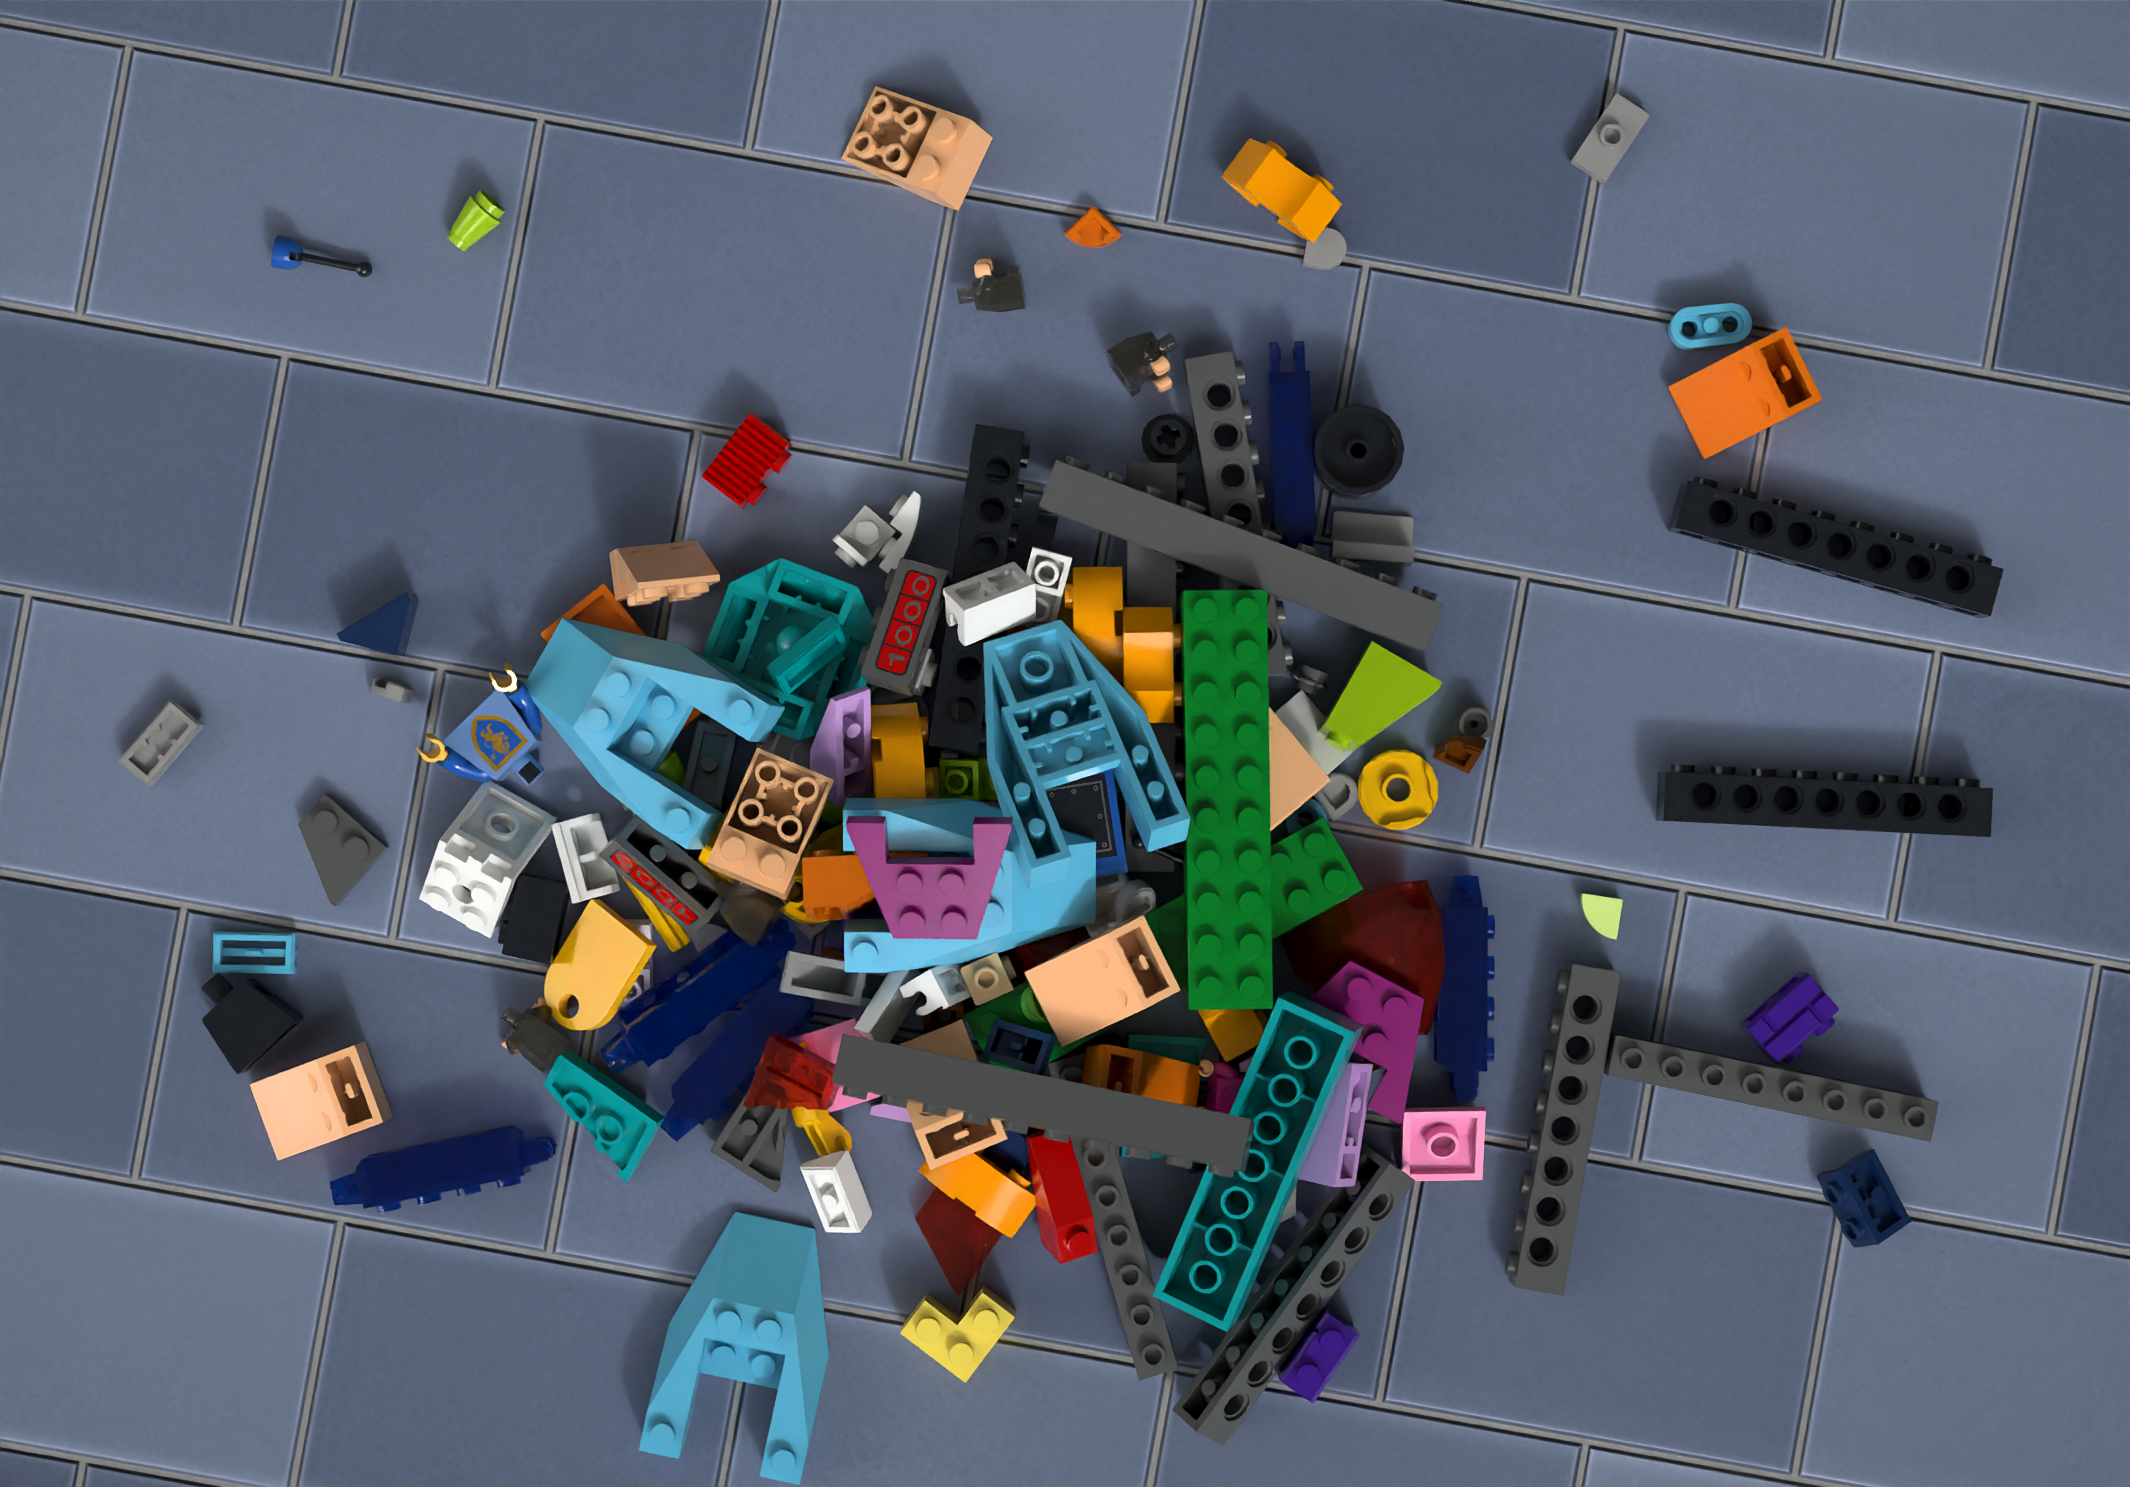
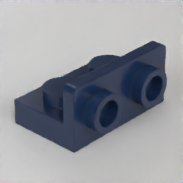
(1864, 1200)

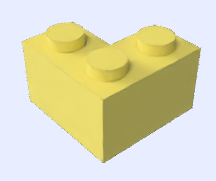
(963, 1340)

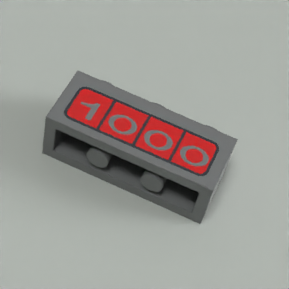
(904, 626)
(664, 873)

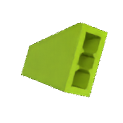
(1375, 697)

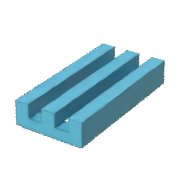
(289, 953)

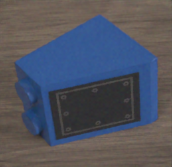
(1092, 810)

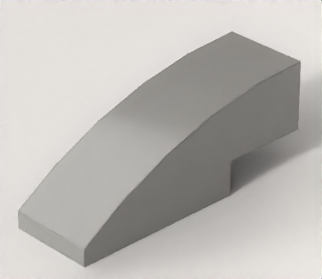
(826, 979)

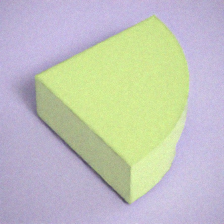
(1602, 913)

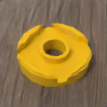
(1421, 784)

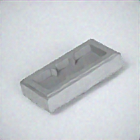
(1610, 138)
(161, 742)

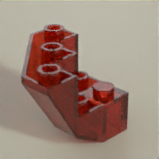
(1387, 929)

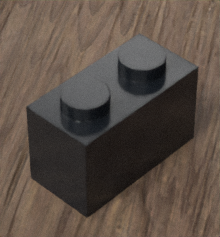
(535, 919)

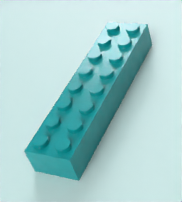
(1238, 1216)

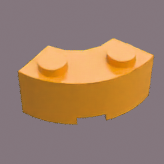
(1269, 179)
(1098, 614)
(1148, 660)
(898, 752)
(1234, 1031)
(994, 1194)

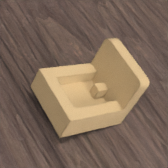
(988, 977)

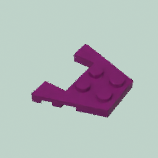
(931, 893)
(1389, 1031)

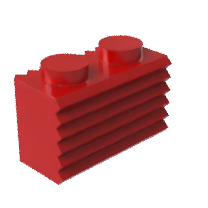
(748, 461)

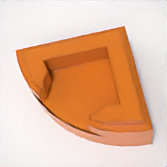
(1093, 230)

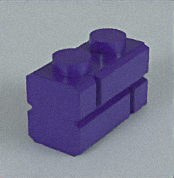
(1790, 1018)
(1318, 1355)

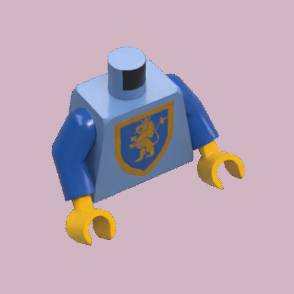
(494, 736)

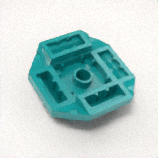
(763, 605)

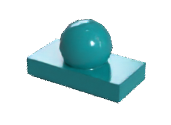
(804, 652)

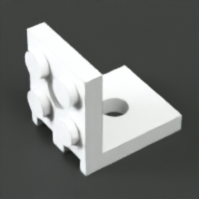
(483, 858)

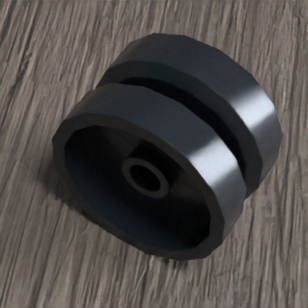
(1379, 441)

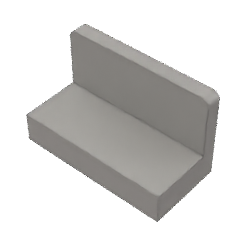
(1372, 538)

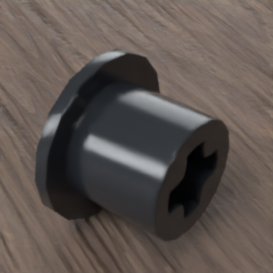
(1167, 439)

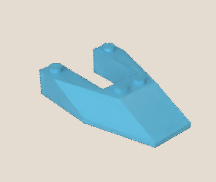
(624, 704)
(1062, 719)
(1013, 911)
(754, 1321)

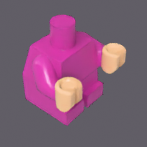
(1224, 1085)

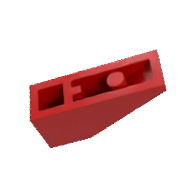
(1060, 1199)

